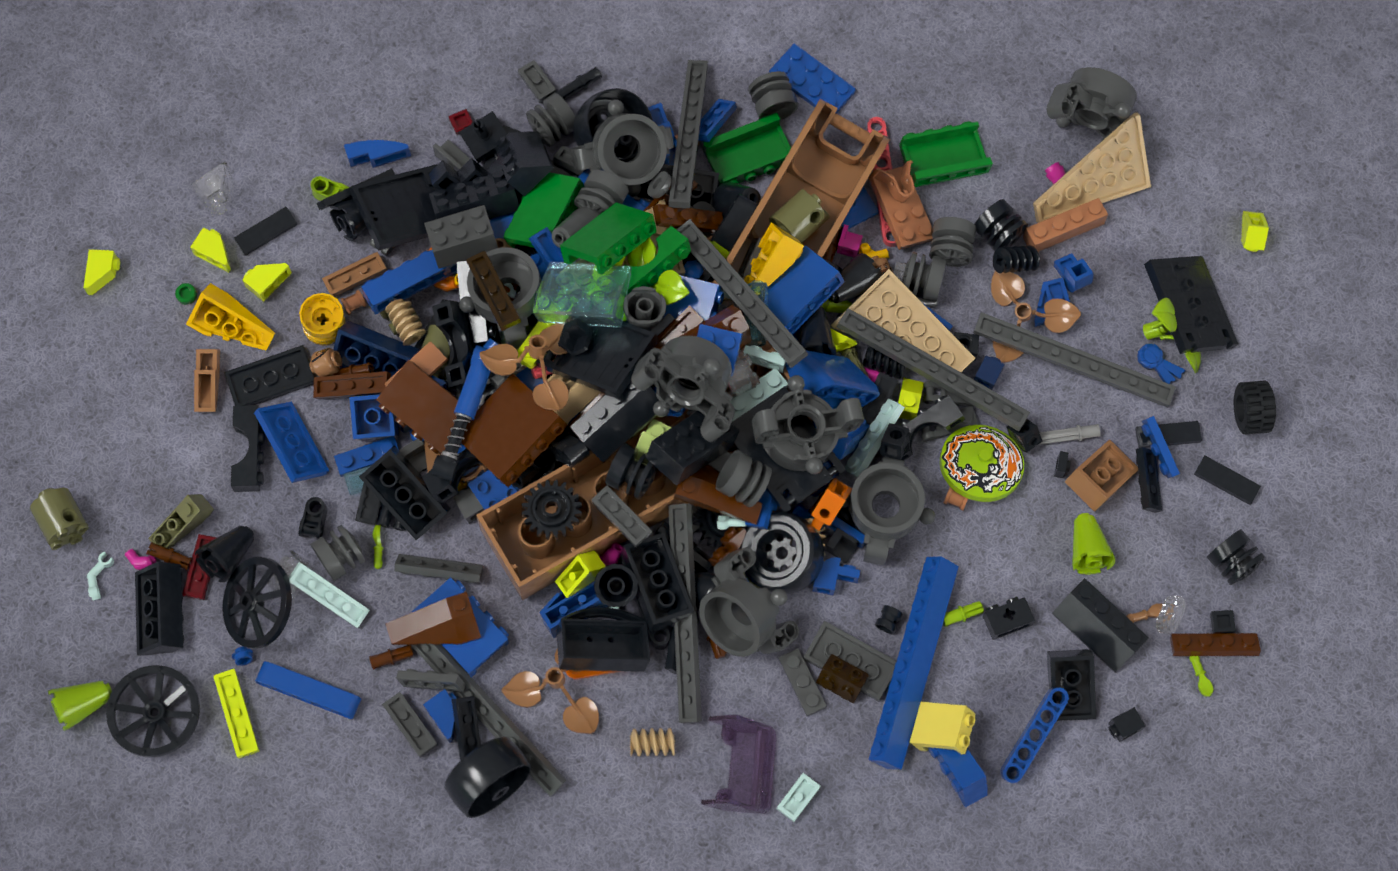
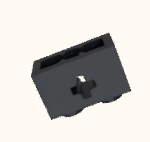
(1000, 626)

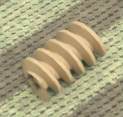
(403, 321)
(652, 742)

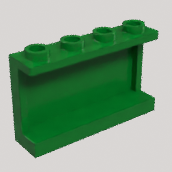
(748, 151)
(945, 154)
(543, 207)
(609, 237)

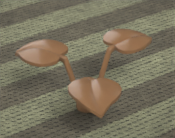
(1058, 312)
(503, 358)
(524, 692)

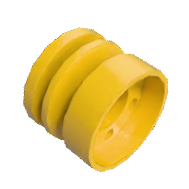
(320, 308)

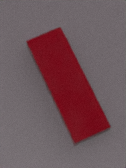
(197, 579)

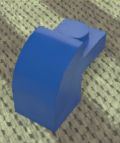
(1075, 273)
(831, 572)

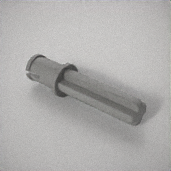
(1076, 433)

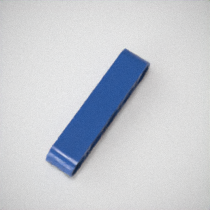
(308, 690)
(1024, 740)

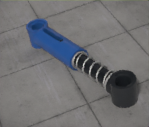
(446, 464)

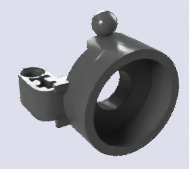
(1092, 100)
(652, 143)
(511, 267)
(701, 363)
(796, 453)
(897, 481)
(741, 615)

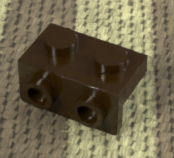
(842, 678)

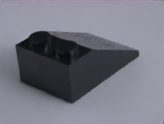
(1076, 674)

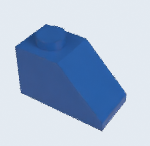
(441, 712)

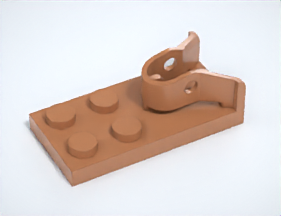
(901, 206)

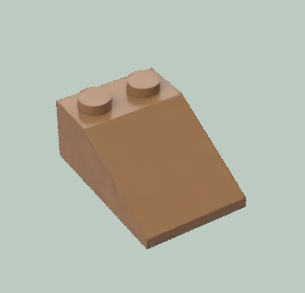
(1101, 475)

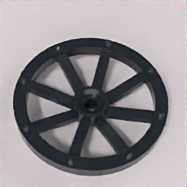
(253, 602)
(146, 711)

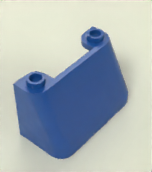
(834, 377)

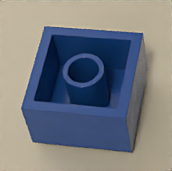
(370, 420)

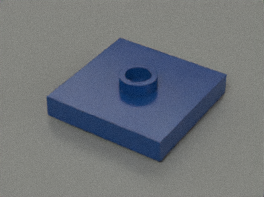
(861, 210)

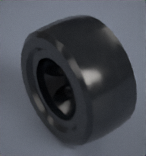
(589, 119)
(803, 561)
(487, 776)

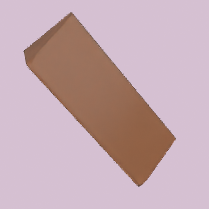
(427, 359)

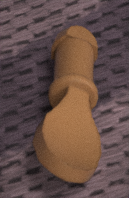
(471, 476)
(1143, 615)

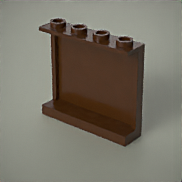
(511, 430)

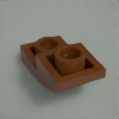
(731, 541)

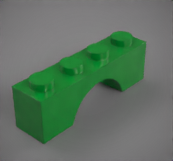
(671, 250)

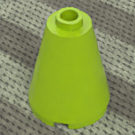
(1090, 546)
(78, 701)

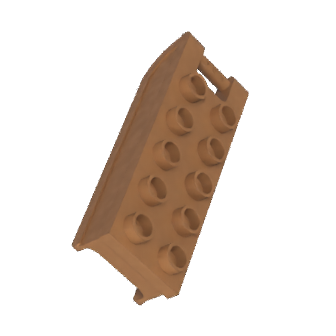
(820, 171)

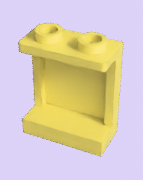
(942, 727)

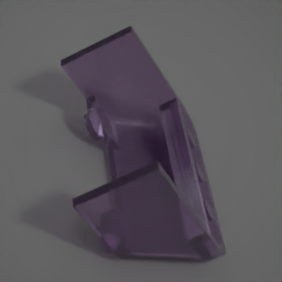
(750, 765)

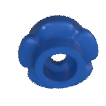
(242, 656)

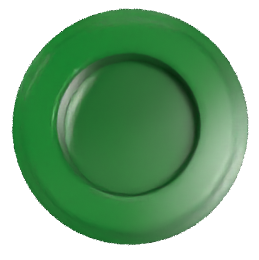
(186, 293)

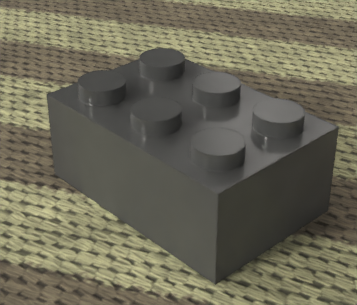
(460, 236)

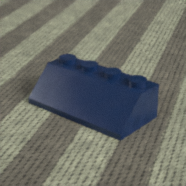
(362, 345)

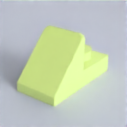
(654, 430)

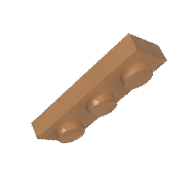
(354, 274)

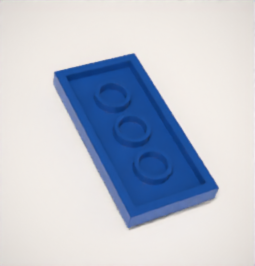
(812, 79)
(291, 442)

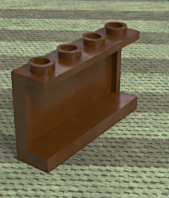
(420, 405)

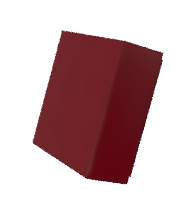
(460, 120)

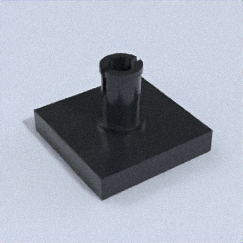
(483, 136)

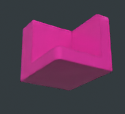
(849, 243)

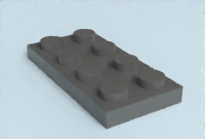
(835, 641)

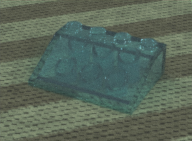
(582, 293)

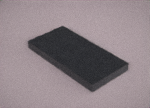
(270, 377)

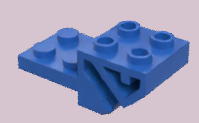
(488, 487)

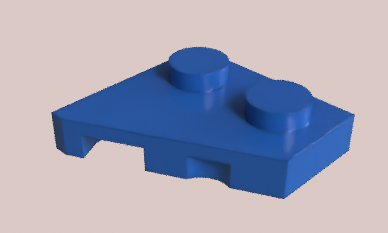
(1050, 290)

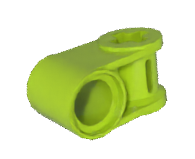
(331, 187)

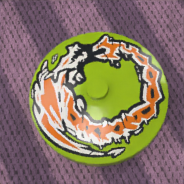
(981, 463)

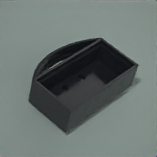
(626, 652)

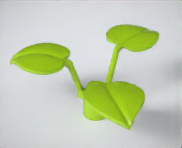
(669, 283)
(1167, 322)

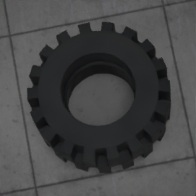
(1254, 407)

